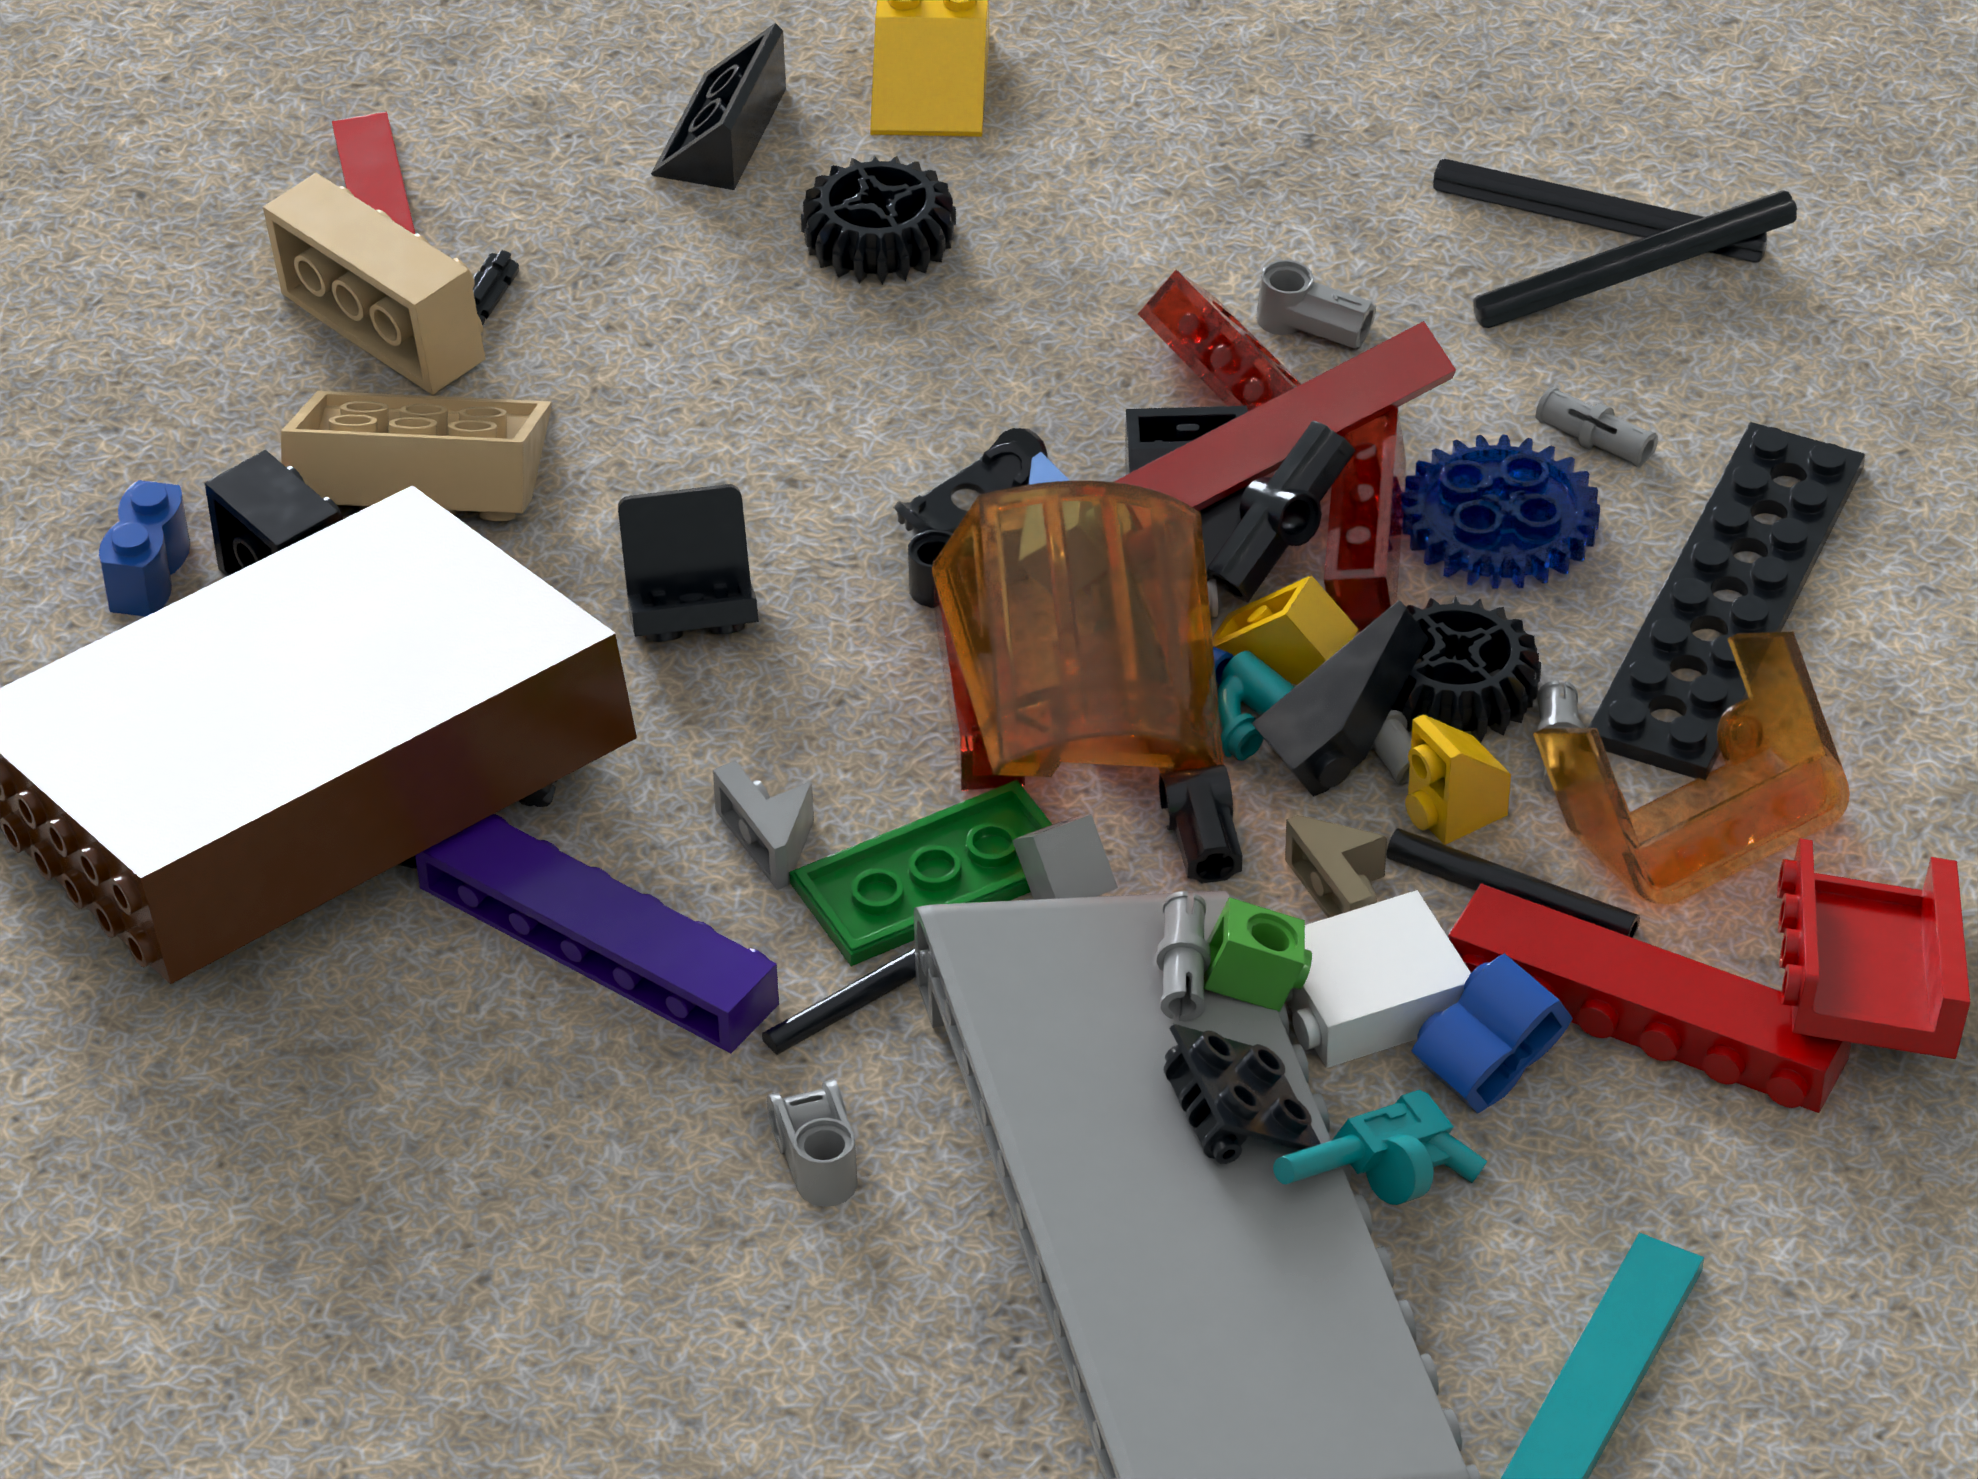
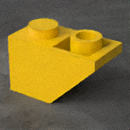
(1453, 781)

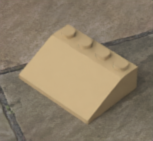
(449, 448)

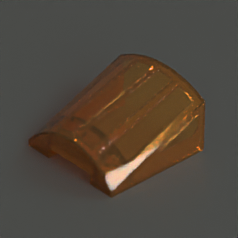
(1084, 627)

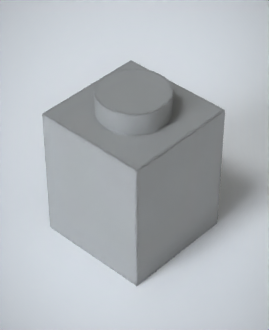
(1065, 860)

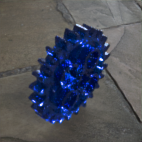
(1500, 511)

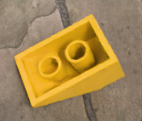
(930, 67)

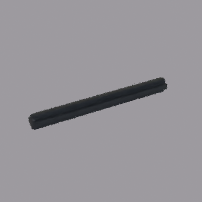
(1574, 204)
(1634, 259)

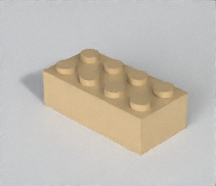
(375, 282)

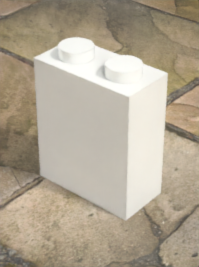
(1374, 979)

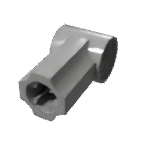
(1295, 303)

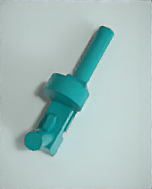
(1392, 1146)

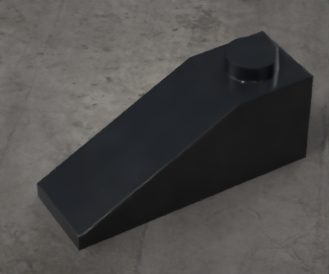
(1340, 708)

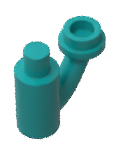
(1259, 687)

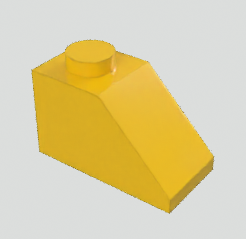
(1288, 629)

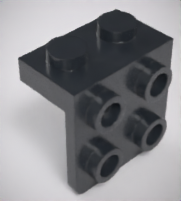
(686, 562)

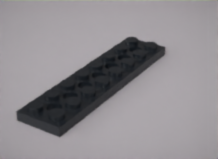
(1708, 566)

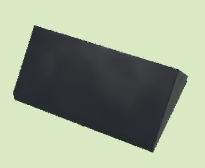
(727, 115)

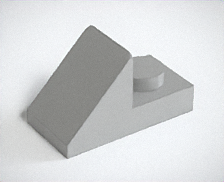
(767, 827)

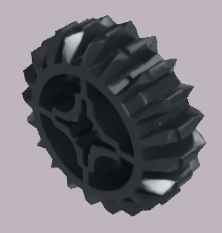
(878, 218)
(1455, 668)

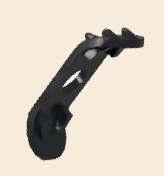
(1001, 467)

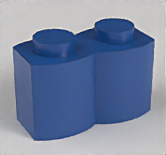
(144, 548)
(1491, 1033)

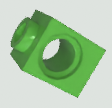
(1257, 955)

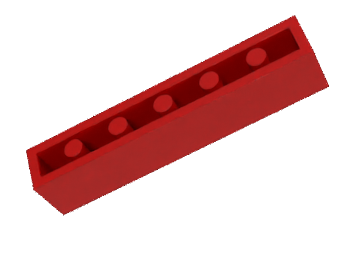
(1655, 998)

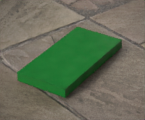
(949, 857)

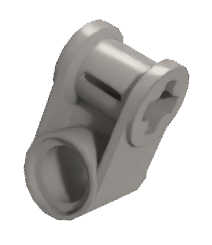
(816, 1143)

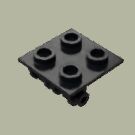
(1234, 1094)

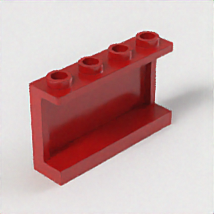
(1874, 957)

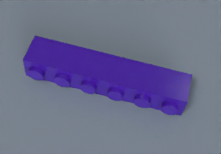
(603, 930)

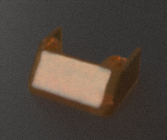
(1774, 786)

